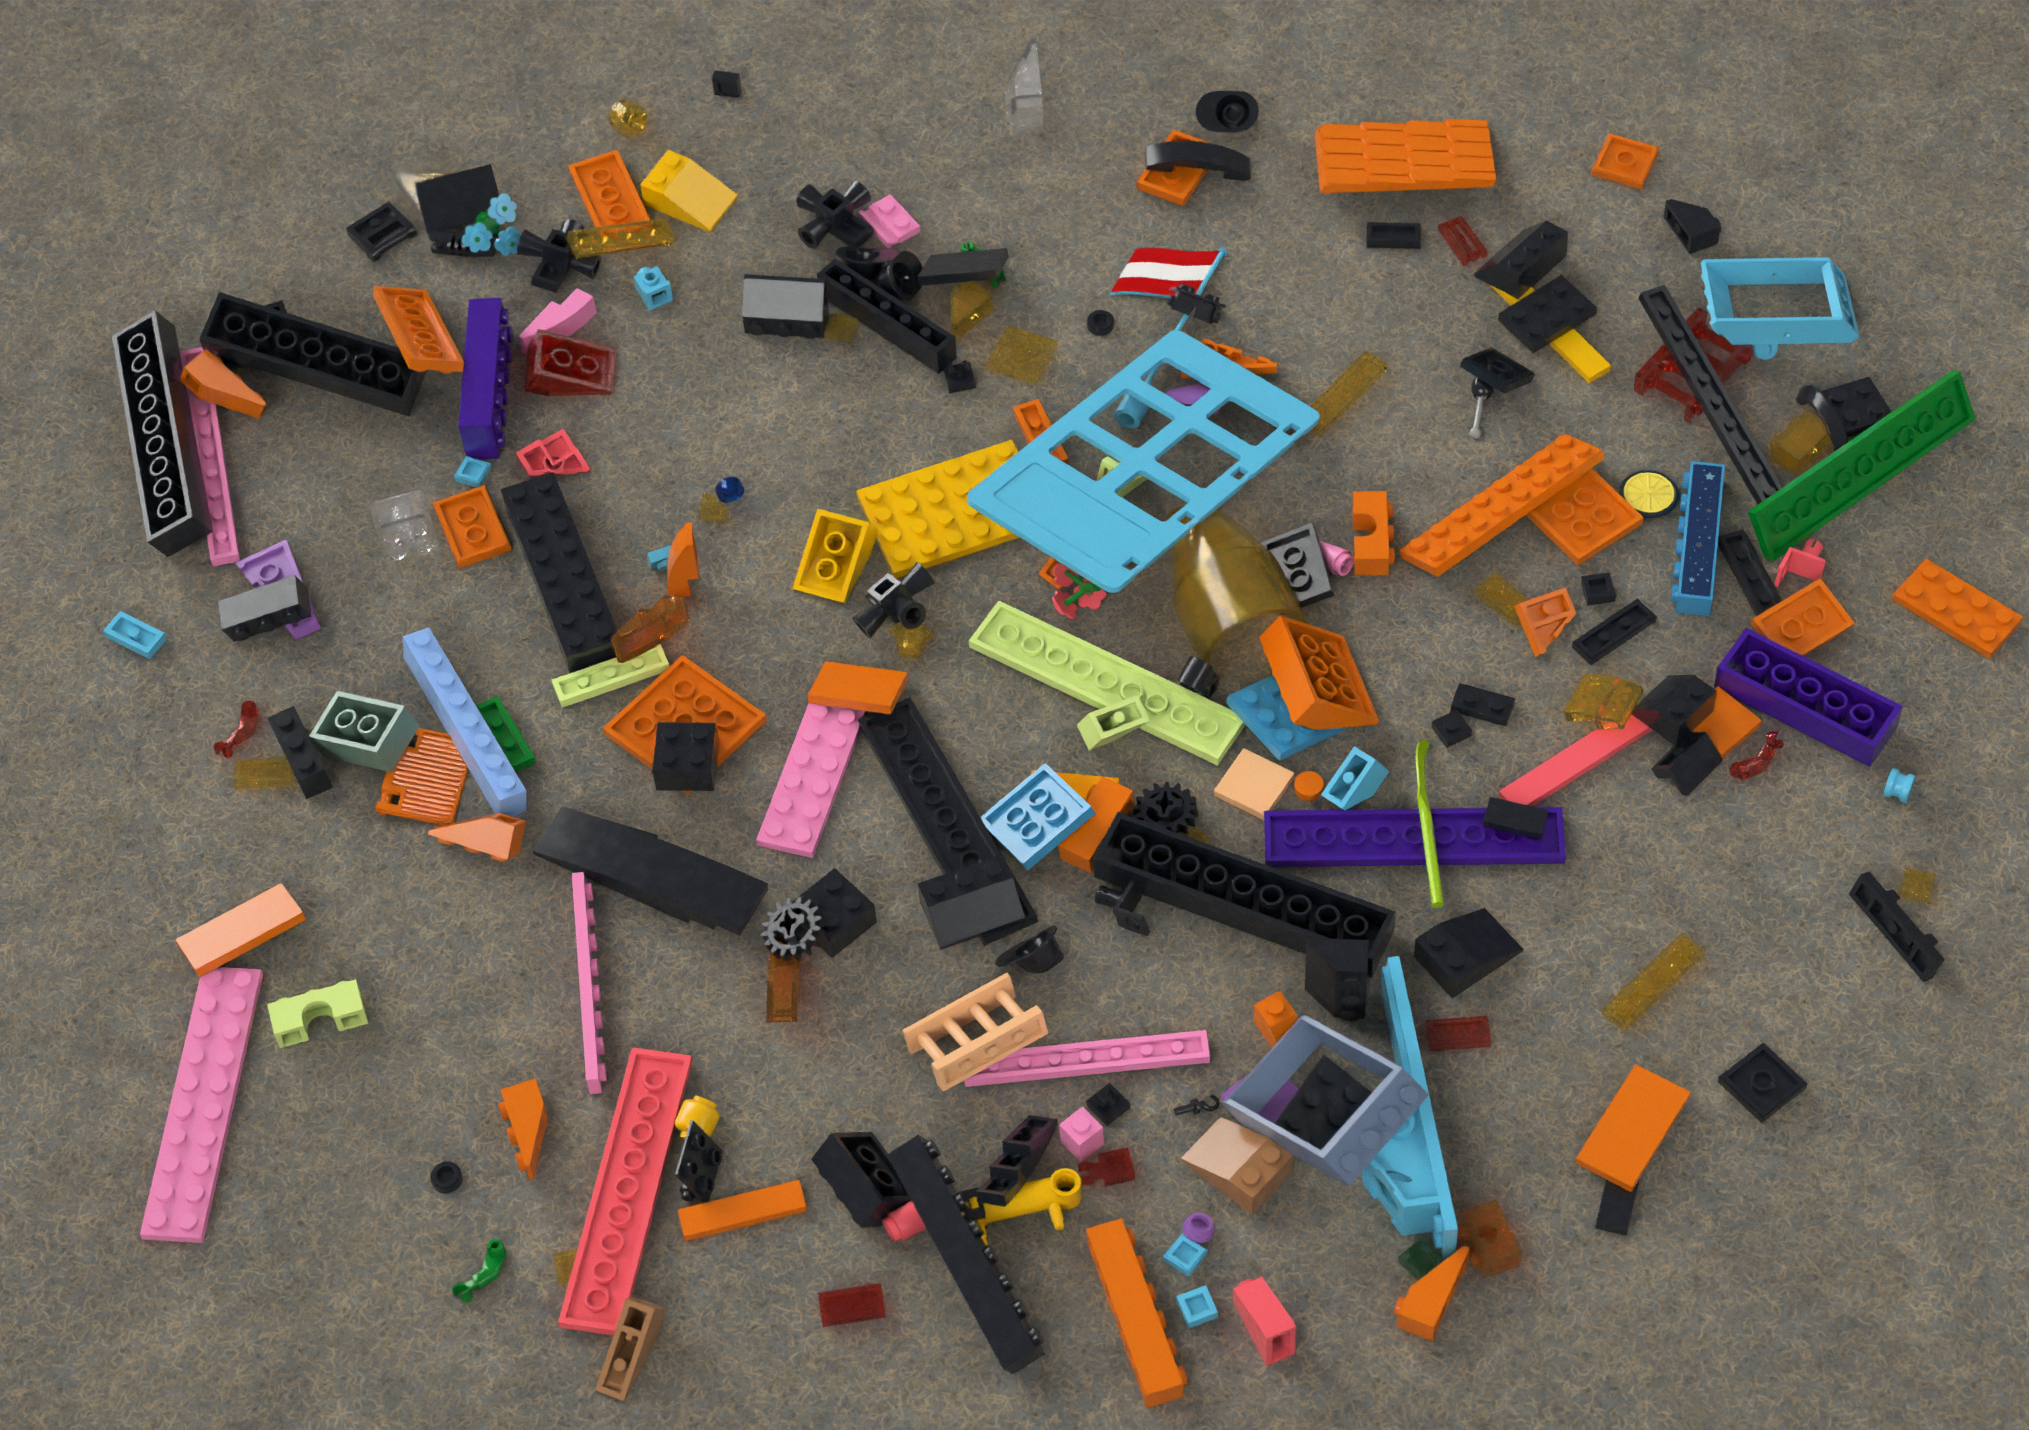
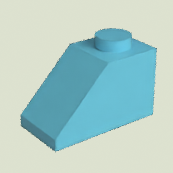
(1355, 780)

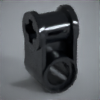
(1199, 677)

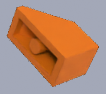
(1274, 1017)

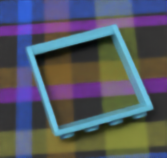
(1758, 271)

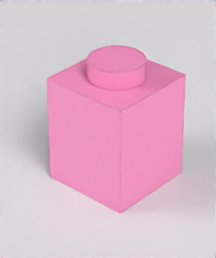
(1081, 1134)

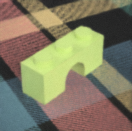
(293, 1014)

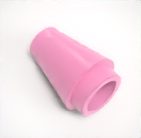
(1336, 558)

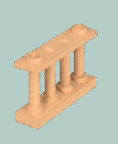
(984, 1050)

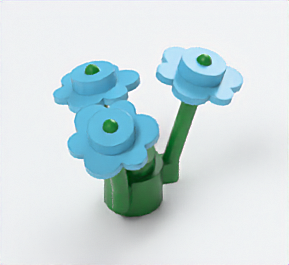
(488, 223)

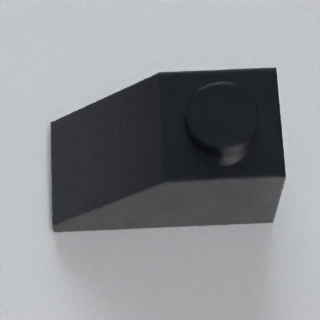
(1692, 225)

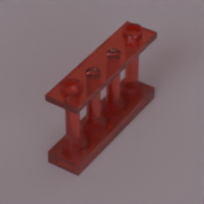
(1650, 374)

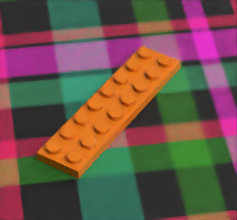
(1501, 504)

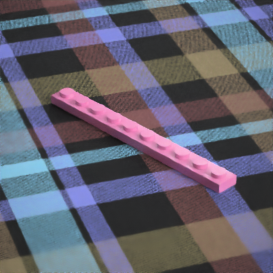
(223, 539)

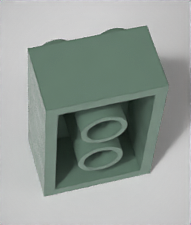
(364, 731)

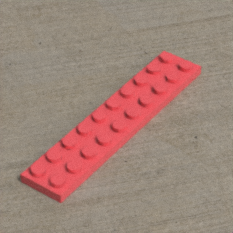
(625, 1191)

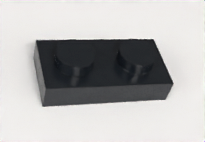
(1483, 704)

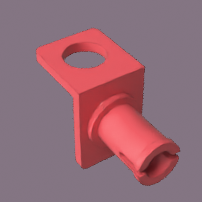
(1803, 563)

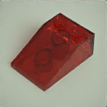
(568, 366)

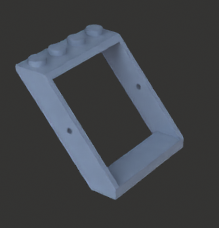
(1363, 1132)

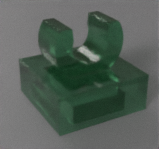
(1419, 1259)

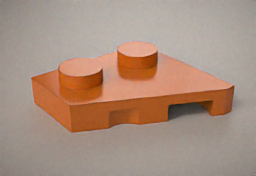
(1545, 618)

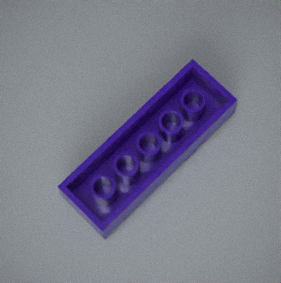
(485, 378)
(1808, 697)

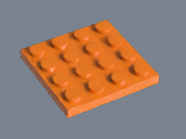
(688, 696)

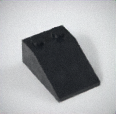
(1465, 950)

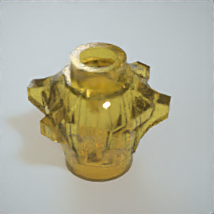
(911, 641)

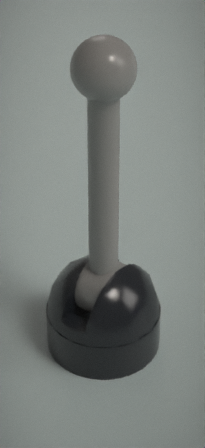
(1481, 392)

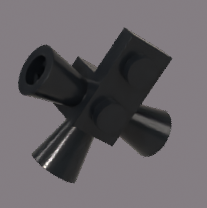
(834, 215)
(556, 256)
(894, 601)

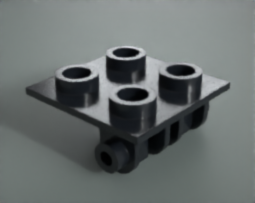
(698, 1164)

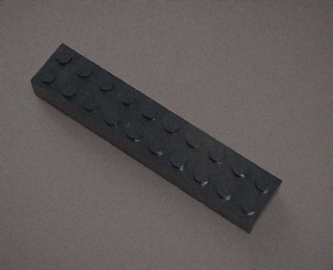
(161, 434)
(1237, 889)

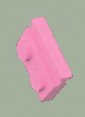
(890, 221)

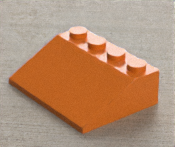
(1316, 676)

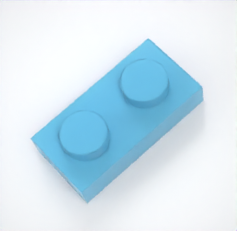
(135, 635)

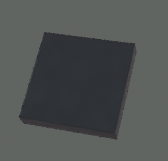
(1497, 370)
(1762, 1082)

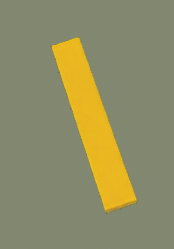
(1572, 348)

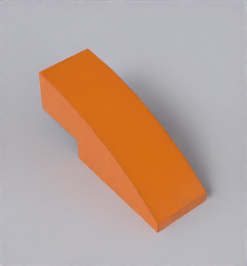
(682, 562)

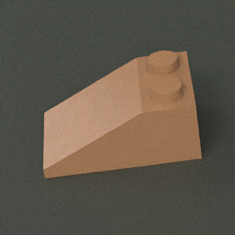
(1240, 1163)

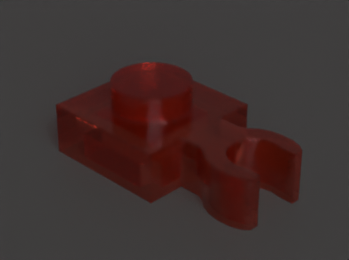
(1112, 1167)

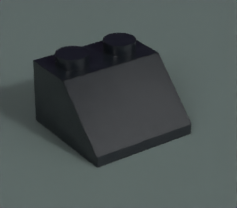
(1676, 706)

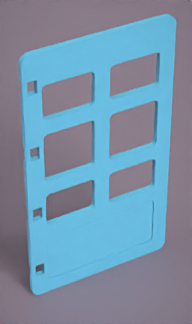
(1084, 519)

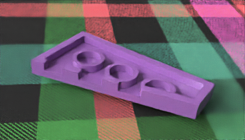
(274, 565)

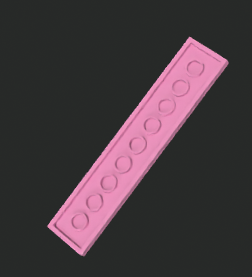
(202, 1106)

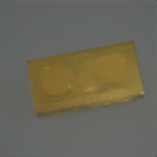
(1500, 597)

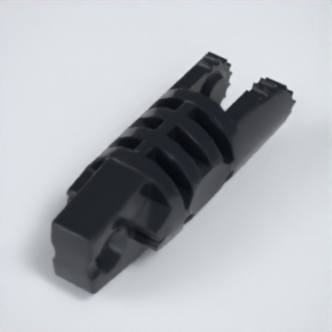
(451, 244)

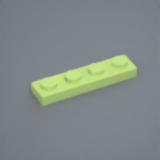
(608, 676)

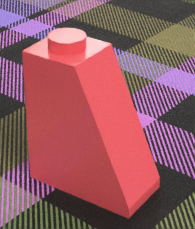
(1265, 1320)

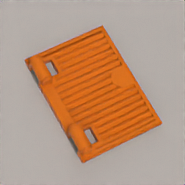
(426, 779)

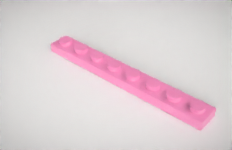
(589, 992)
(1096, 1058)

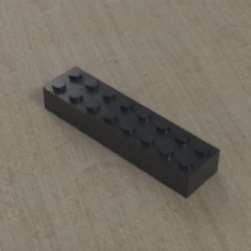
(311, 353)
(561, 571)

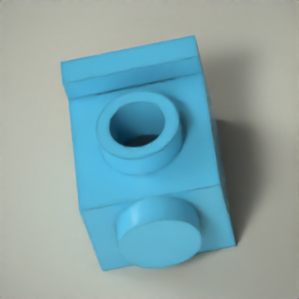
(650, 282)

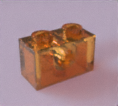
(1489, 1239)

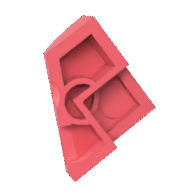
(552, 455)

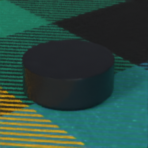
(1100, 323)
(446, 1177)

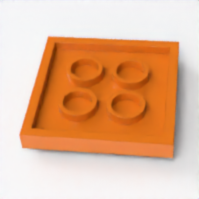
(1585, 517)

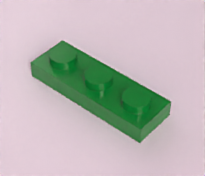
(506, 734)

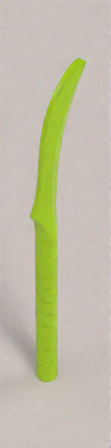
(1427, 828)

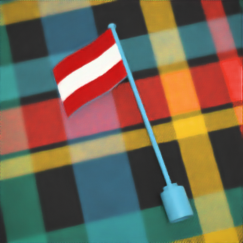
(1152, 274)

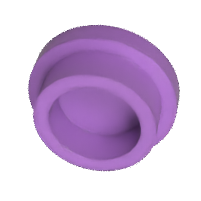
(1198, 1228)

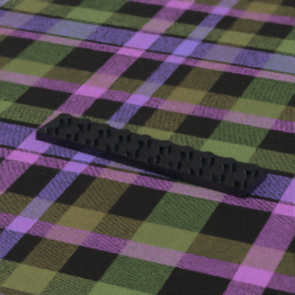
(934, 797)

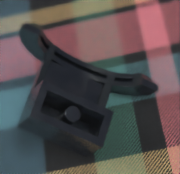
(1846, 408)

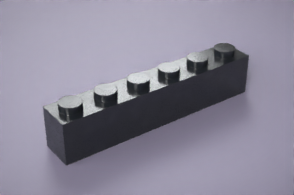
(888, 316)

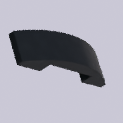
(1198, 155)

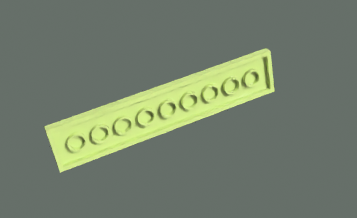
(1106, 679)

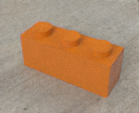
(1106, 800)

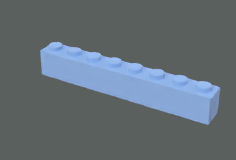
(464, 723)

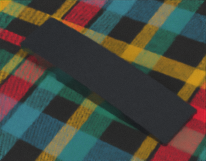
(652, 871)

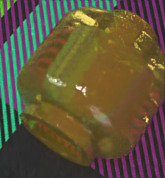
(627, 117)

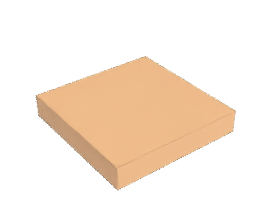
(1253, 783)

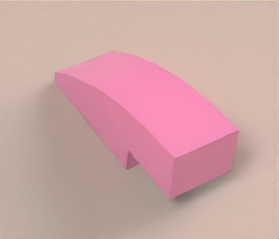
(562, 318)

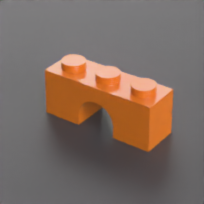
(1371, 514)

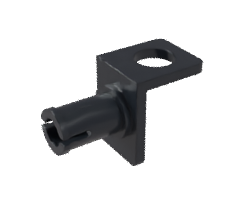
(1123, 906)

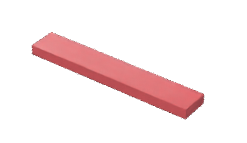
(1572, 763)

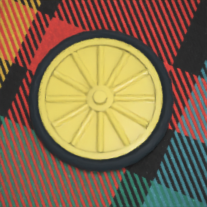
(1650, 493)

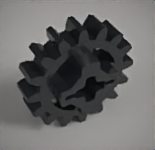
(1180, 807)
(793, 928)

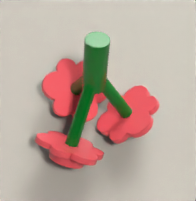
(1086, 593)

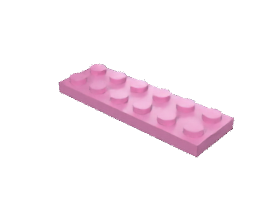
(810, 780)

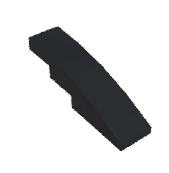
(1019, 1158)

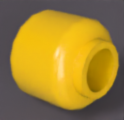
(700, 1111)

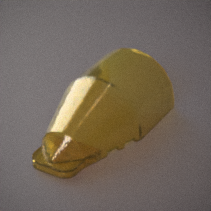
(1225, 580)

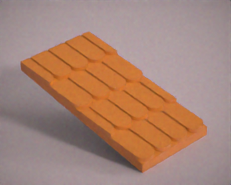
(1404, 156)

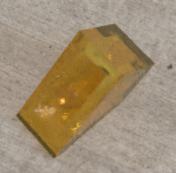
(969, 306)

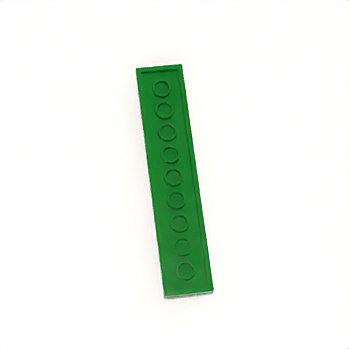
(1861, 465)

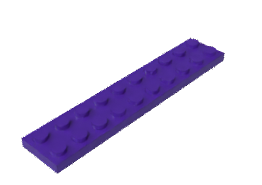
(1396, 838)

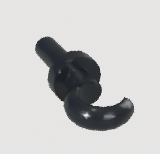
(1196, 1106)

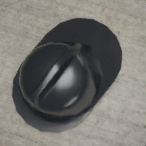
(1227, 111)
(865, 261)
(901, 276)
(1034, 954)

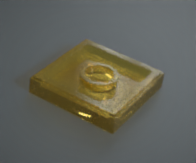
(1021, 354)

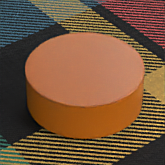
(1308, 786)

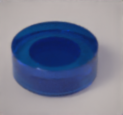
(729, 489)

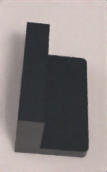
(1689, 762)

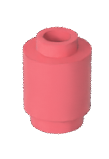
(903, 1222)

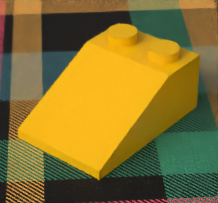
(686, 192)
(834, 556)

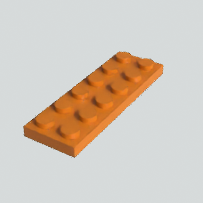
(418, 329)

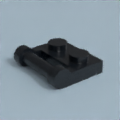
(377, 225)

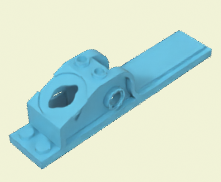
(1411, 1164)

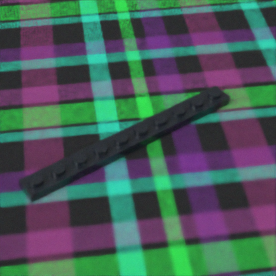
(1710, 393)

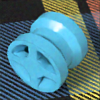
(1899, 785)

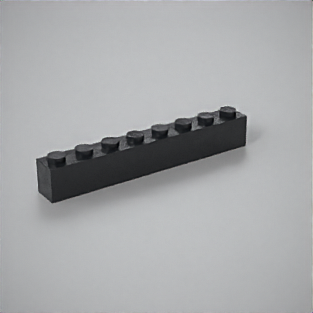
(966, 1254)

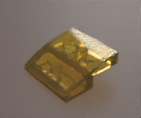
(1604, 701)

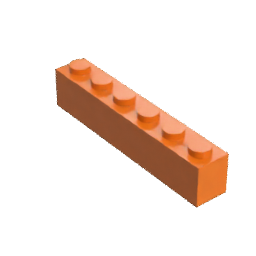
(1135, 1312)

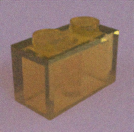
(1799, 443)

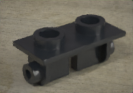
(1205, 306)

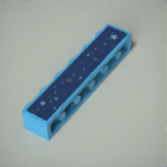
(1700, 538)

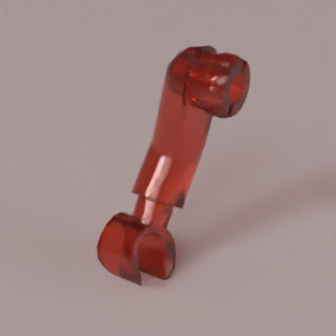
(246, 729)
(1758, 764)

